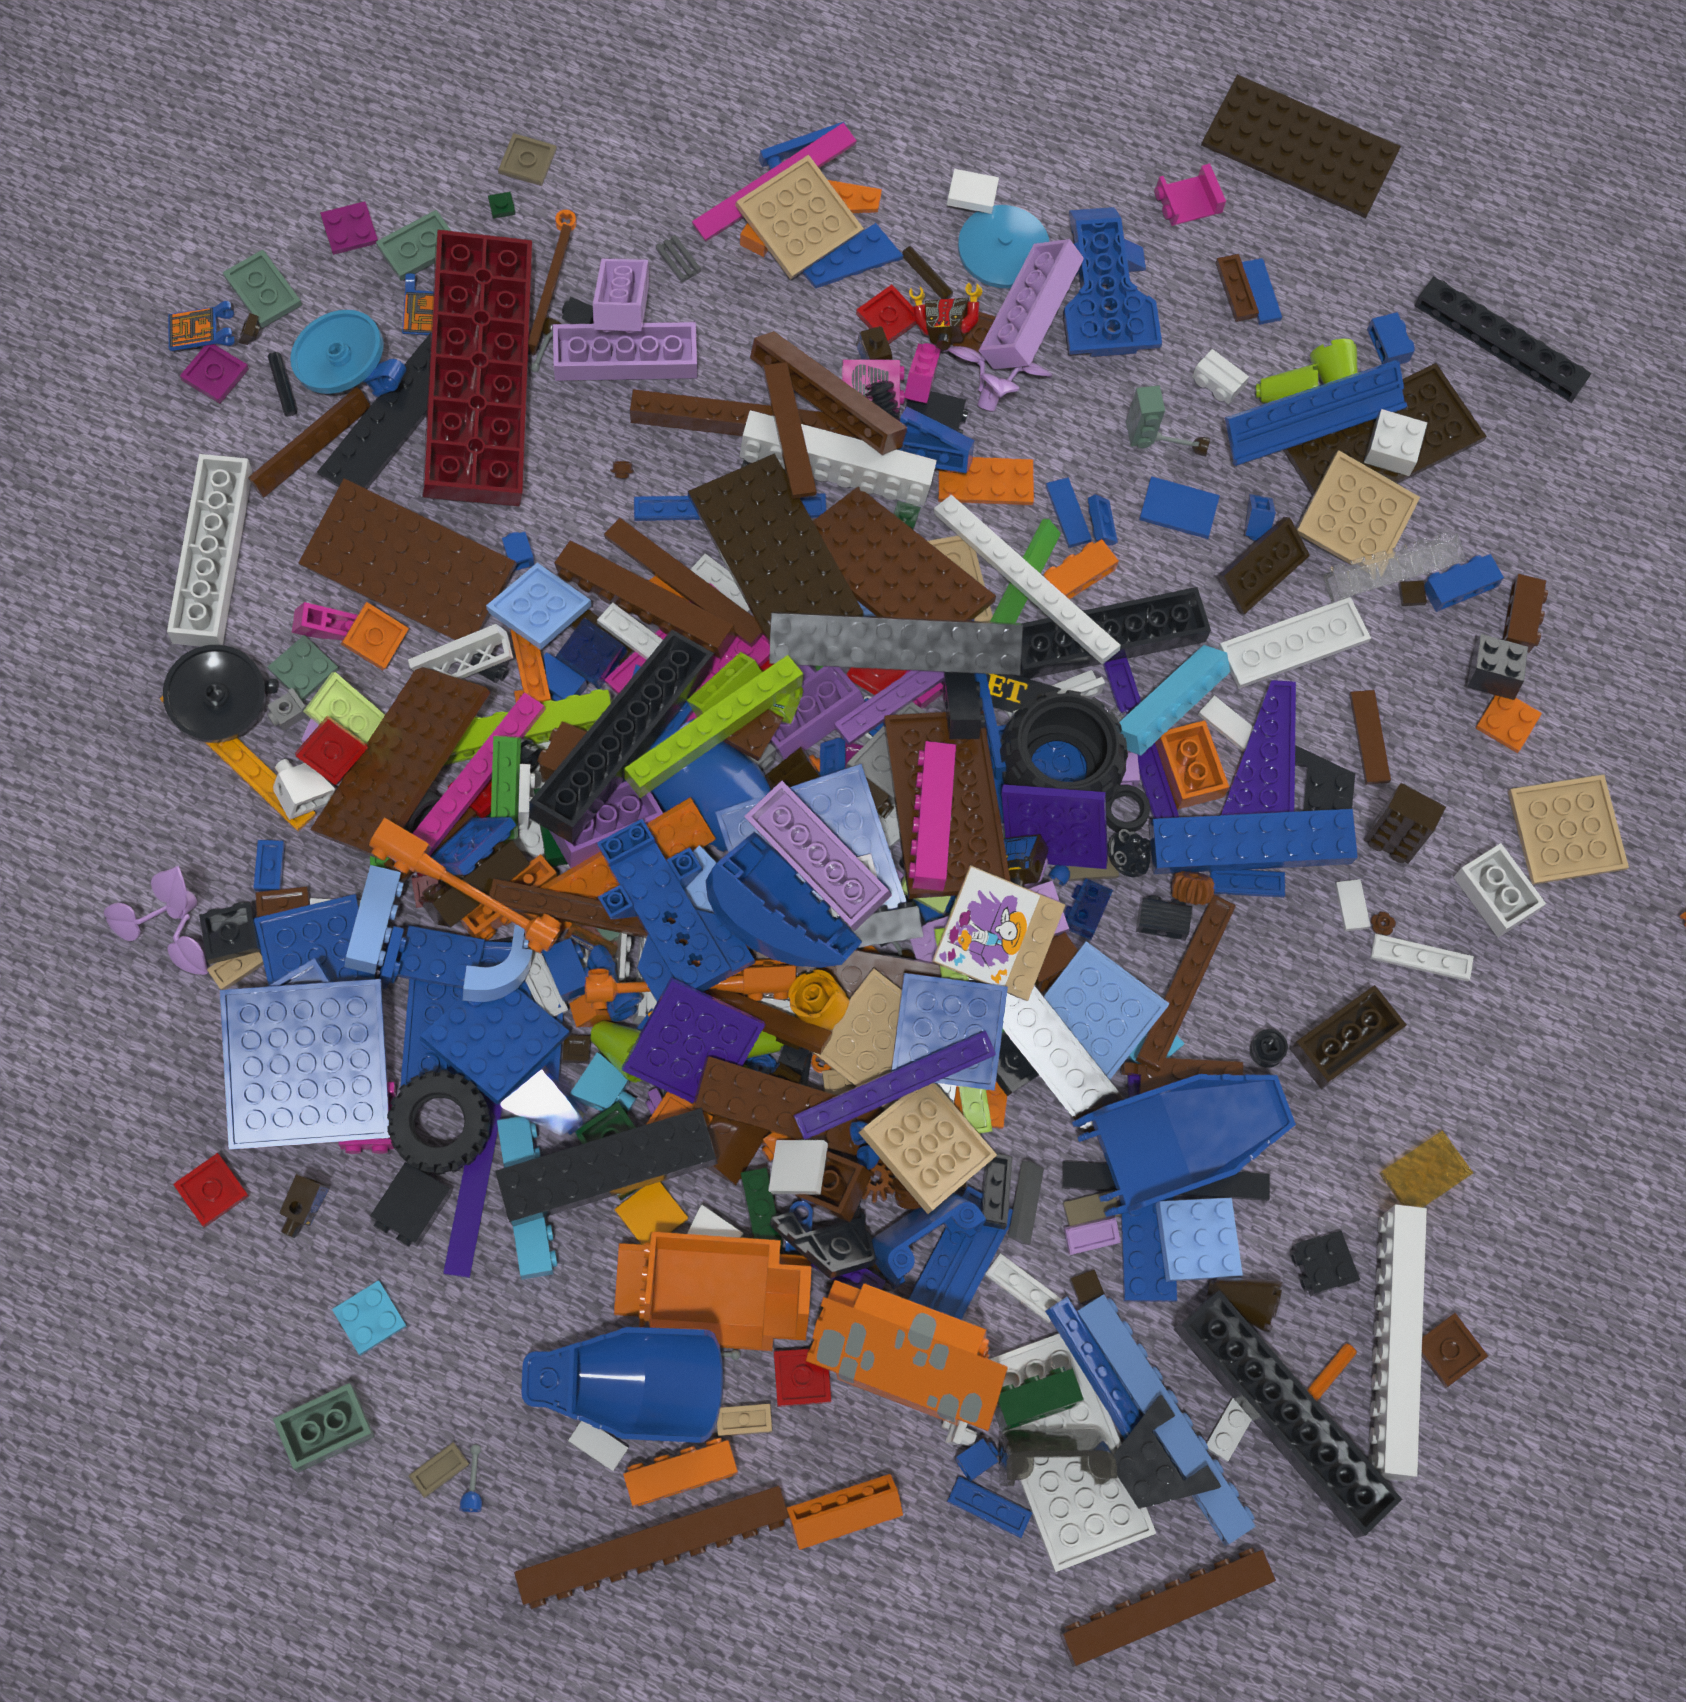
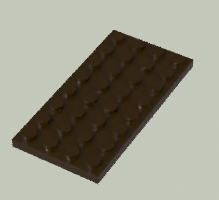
(1301, 146)
(1428, 399)
(771, 544)

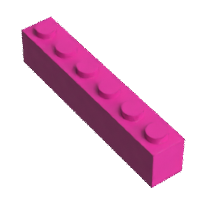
(933, 817)

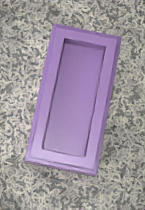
(1092, 1235)

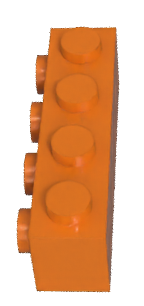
(483, 921)
(680, 1473)
(846, 1514)

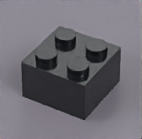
(1497, 667)

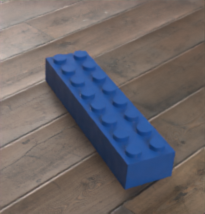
(1253, 841)

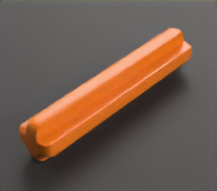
(1332, 1371)

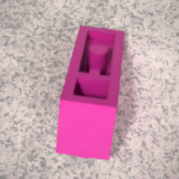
(321, 622)

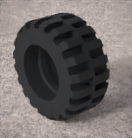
(413, 1097)

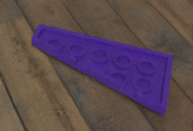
(1268, 764)

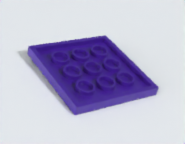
(1067, 820)
(684, 1032)

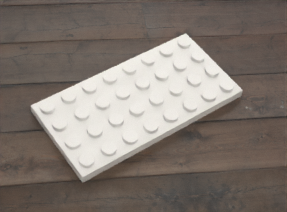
(1068, 1509)

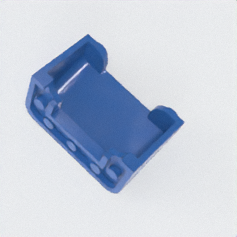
(893, 1244)

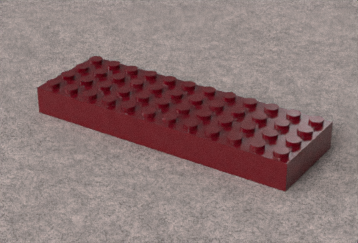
(478, 369)

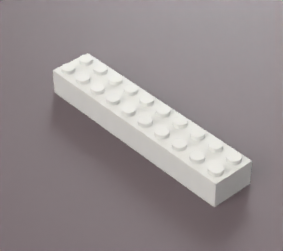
(1399, 1343)

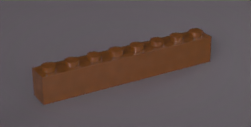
(831, 394)
(643, 598)
(1167, 1607)

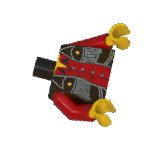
(947, 319)

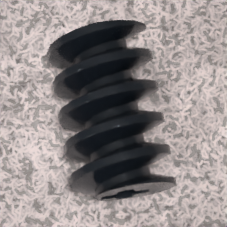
(883, 397)

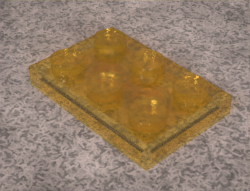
(1426, 1172)

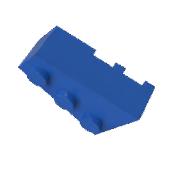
(936, 441)

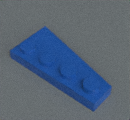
(861, 253)

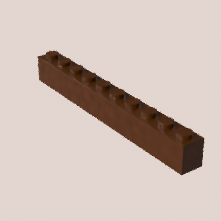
(712, 414)
(651, 1546)

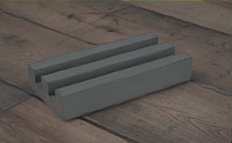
(668, 244)

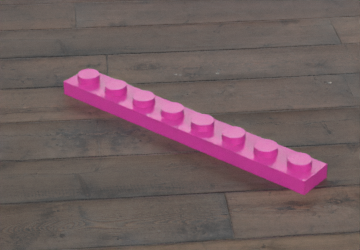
(476, 774)

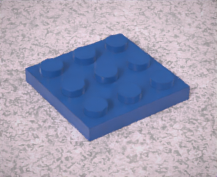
(473, 843)

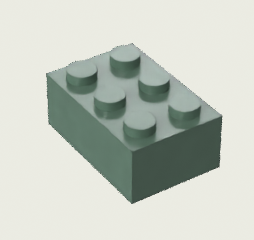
(323, 1428)

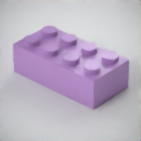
(621, 295)

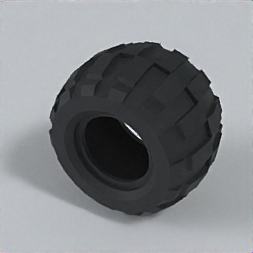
(1070, 720)

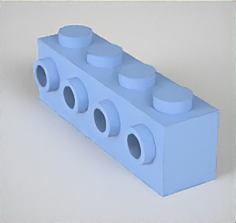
(372, 920)

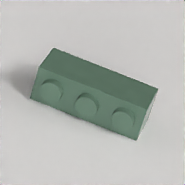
(1145, 416)

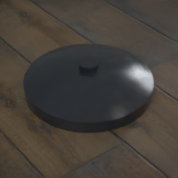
(214, 693)

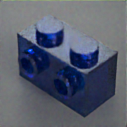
(1088, 908)

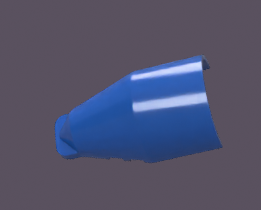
(714, 783)
(633, 1383)

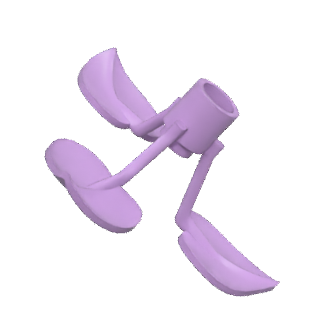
(995, 386)
(168, 888)

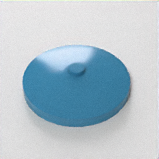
(999, 243)
(336, 351)

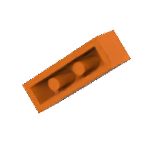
(1083, 569)

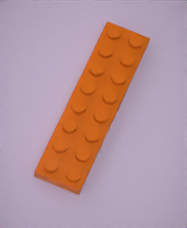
(673, 833)

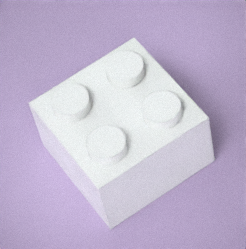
(1395, 442)

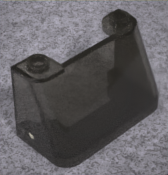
(1020, 1448)

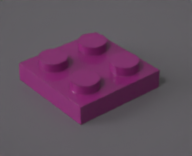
(349, 228)
(214, 372)

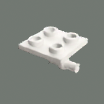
(623, 966)

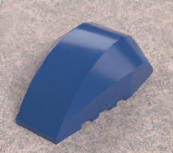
(772, 911)

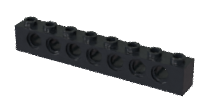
(1506, 350)

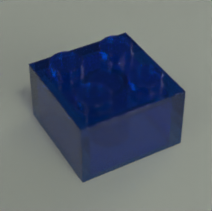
(591, 653)

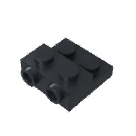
(229, 932)
(1324, 1263)

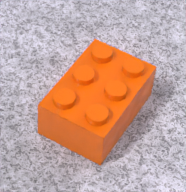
(1192, 765)

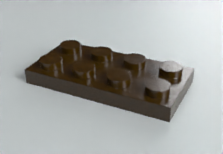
(1264, 565)

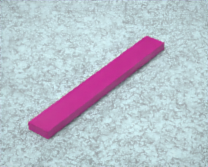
(820, 151)

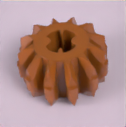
(1192, 888)
(885, 1184)

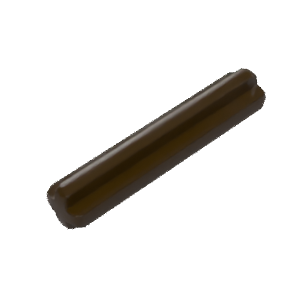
(927, 273)

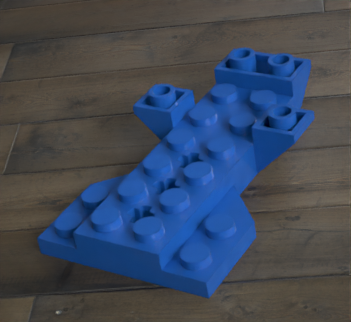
(1108, 262)
(654, 893)

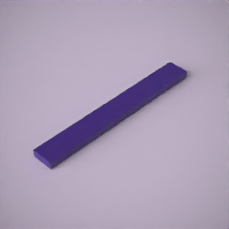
(1150, 765)
(894, 1085)
(471, 1203)

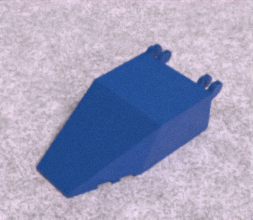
(1186, 1134)

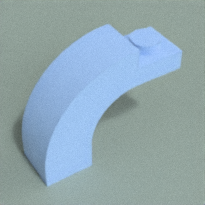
(495, 982)

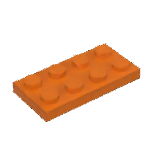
(990, 482)

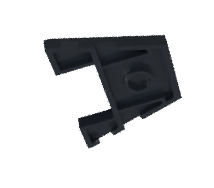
(1326, 783)
(831, 1249)
(1147, 1468)

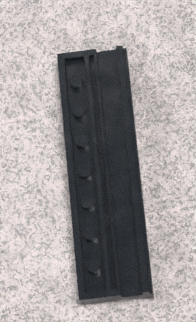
(382, 427)

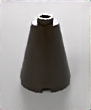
(1253, 1298)

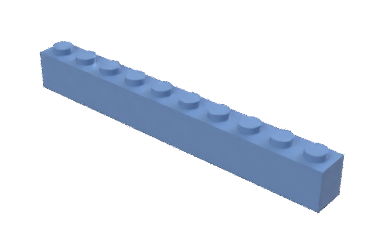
(1175, 1436)

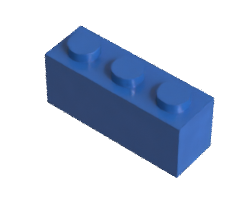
(1463, 582)

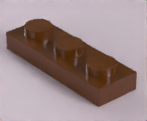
(1237, 287)

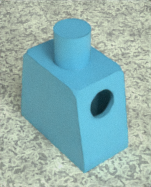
(602, 1086)

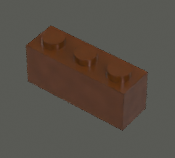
(1525, 611)

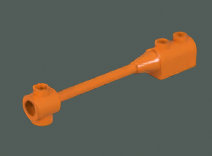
(412, 854)
(758, 979)

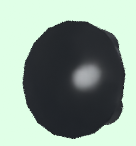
(1129, 853)

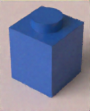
(518, 549)
(977, 1459)

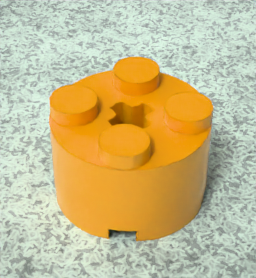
(818, 999)

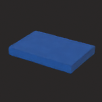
(1179, 507)

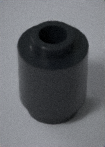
(493, 673)

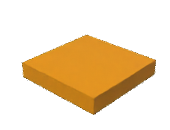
(651, 1211)

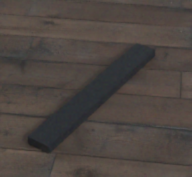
(1099, 1178)

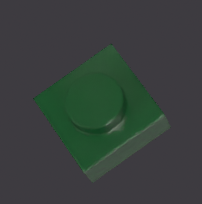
(501, 205)
(907, 513)

